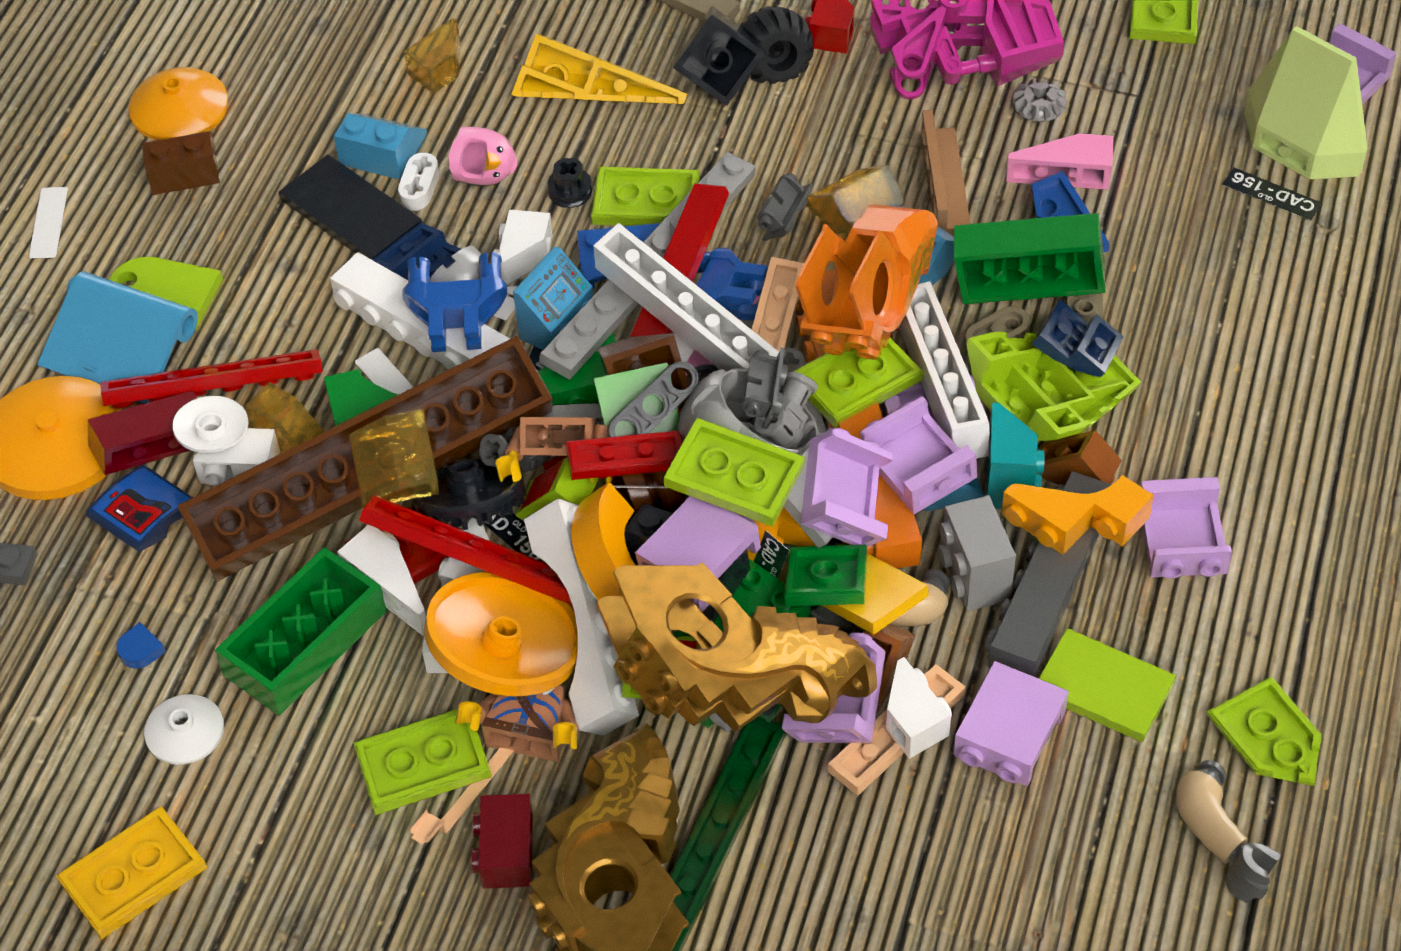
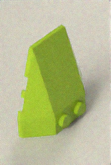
(1041, 390)

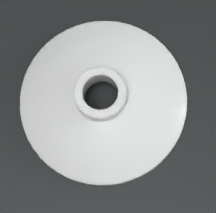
(210, 424)
(187, 741)

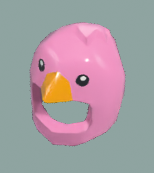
(481, 156)

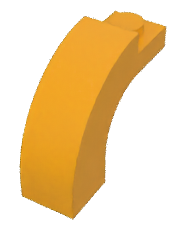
(600, 539)

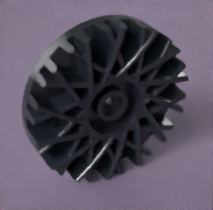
(470, 491)

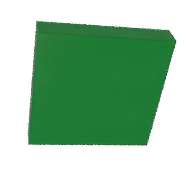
(826, 575)

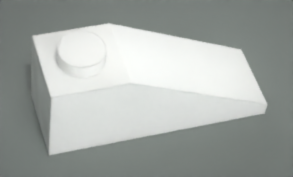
(381, 560)

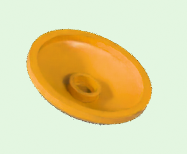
(178, 103)

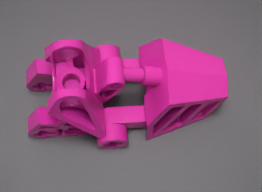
(1013, 40)

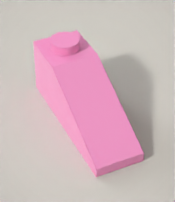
(1082, 158)

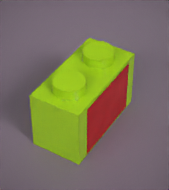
(552, 485)

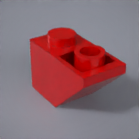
(831, 24)

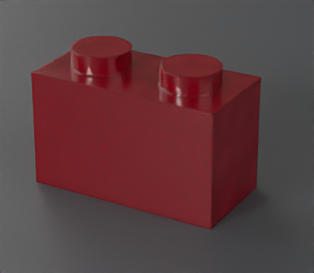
(504, 841)

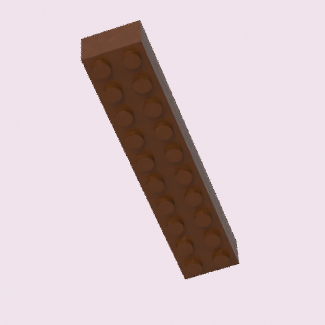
(319, 478)

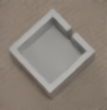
(977, 553)

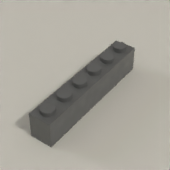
(1041, 594)

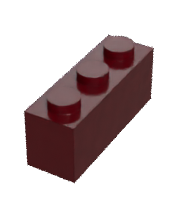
(136, 434)

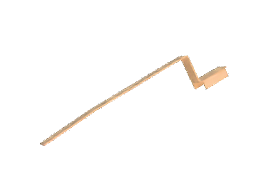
(429, 824)

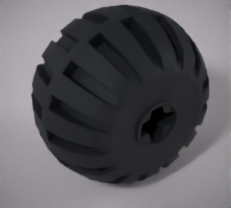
(791, 44)

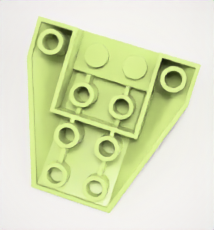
(1309, 109)

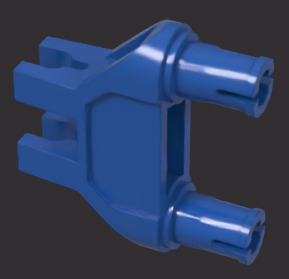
(732, 282)
(455, 303)

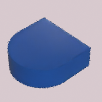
(139, 647)

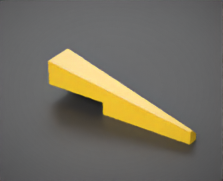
(569, 73)

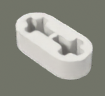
(412, 180)

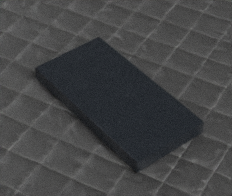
(348, 207)

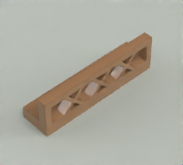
(944, 174)

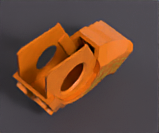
(873, 279)

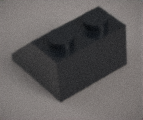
(718, 56)

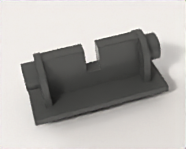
(779, 214)
(764, 398)

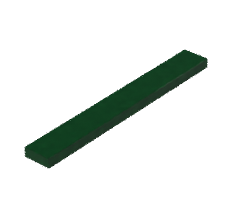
(723, 818)

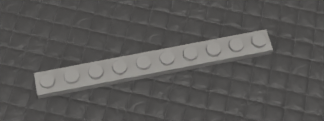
(611, 304)

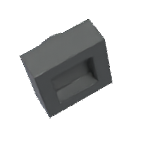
(16, 563)

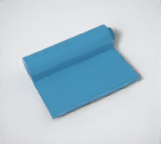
(114, 331)

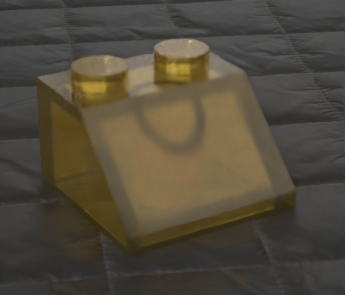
(848, 197)
(394, 458)

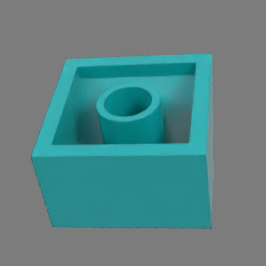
(1012, 454)

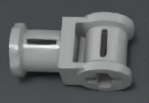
(791, 415)

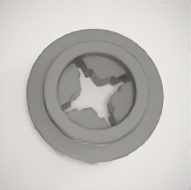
(1040, 109)

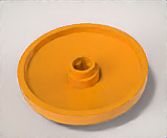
(47, 437)
(501, 635)

